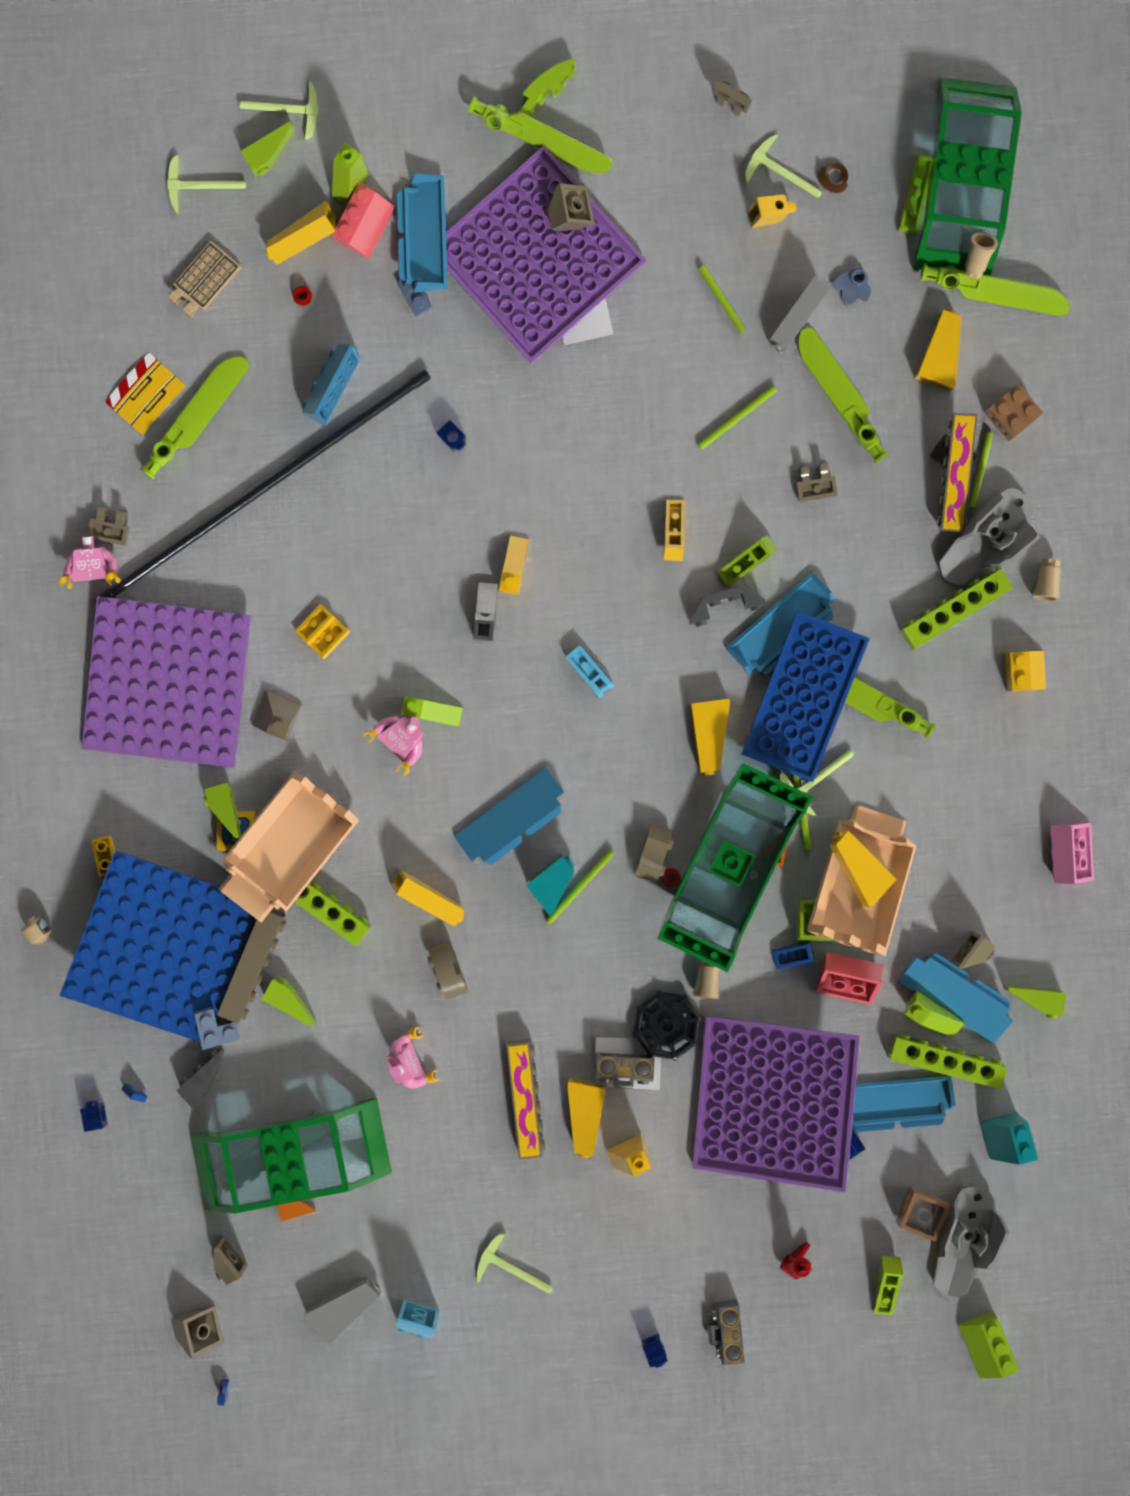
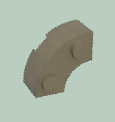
(653, 854)
(447, 970)

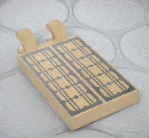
(204, 279)

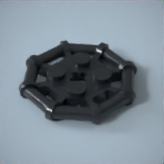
(678, 1026)

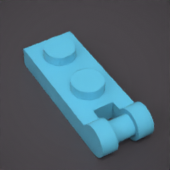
(589, 670)

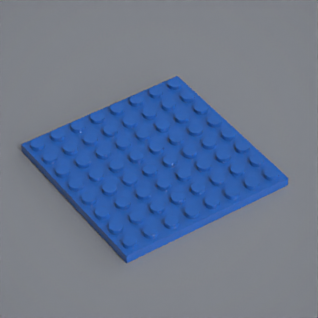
(157, 946)

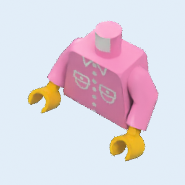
(89, 564)
(401, 737)
(405, 1064)

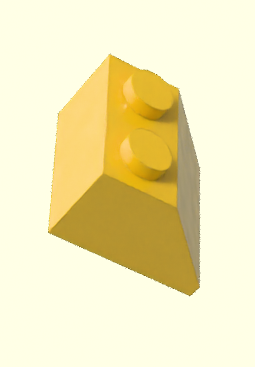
(1025, 671)

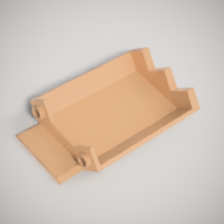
(285, 847)
(837, 908)

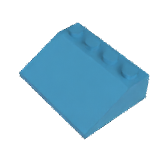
(331, 383)

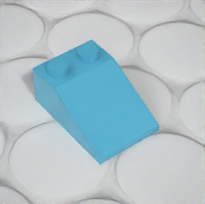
(417, 1319)

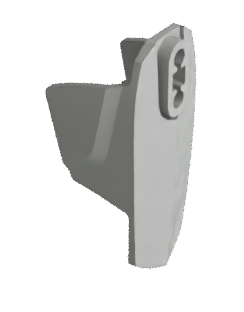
(989, 539)
(969, 1241)

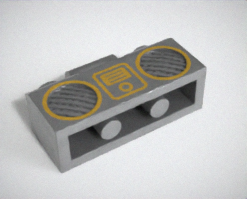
(631, 1066)
(729, 1322)

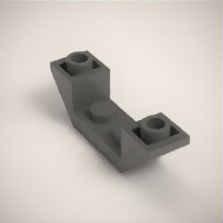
(749, 598)

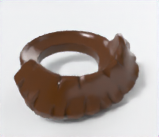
(823, 179)

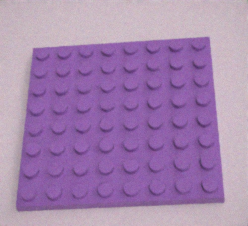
(533, 277)
(166, 681)
(776, 1102)

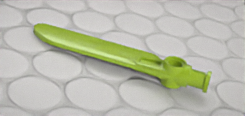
(541, 135)
(999, 290)
(839, 390)
(198, 412)
(883, 708)

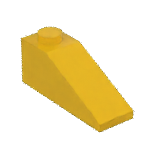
(674, 530)
(513, 565)

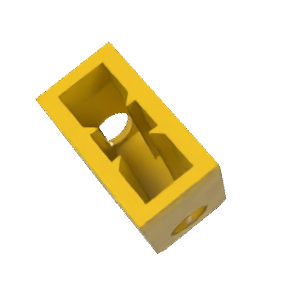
(770, 210)

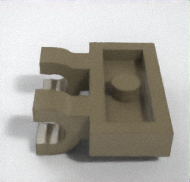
(726, 92)
(817, 488)
(107, 531)

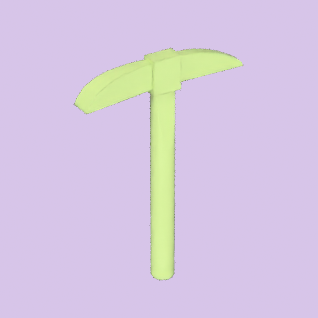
(310, 109)
(759, 157)
(174, 184)
(821, 775)
(489, 1257)

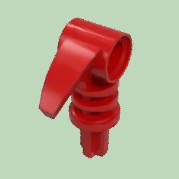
(795, 1264)

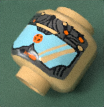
(36, 930)

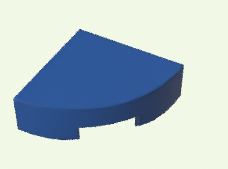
(133, 1095)
(222, 1398)

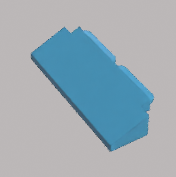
(423, 223)
(763, 641)
(520, 812)
(949, 987)
(907, 1102)

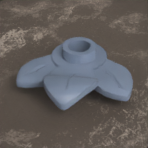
(852, 289)

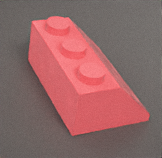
(363, 221)
(849, 978)

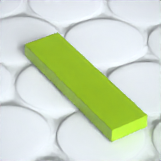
(915, 195)

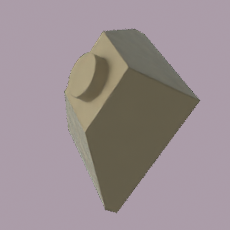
(570, 208)
(276, 715)
(973, 951)
(227, 1262)
(197, 1330)

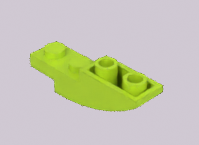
(548, 83)

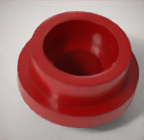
(300, 290)
(675, 882)

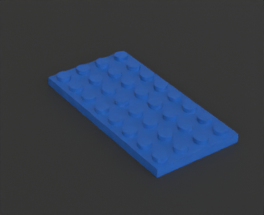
(805, 696)

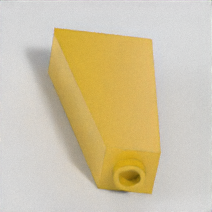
(302, 233)
(941, 354)
(709, 731)
(861, 868)
(427, 898)
(586, 1108)
(630, 1156)

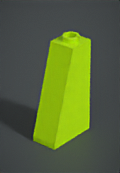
(347, 173)

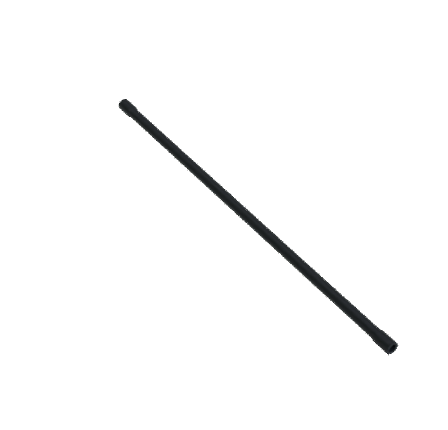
(415, 382)

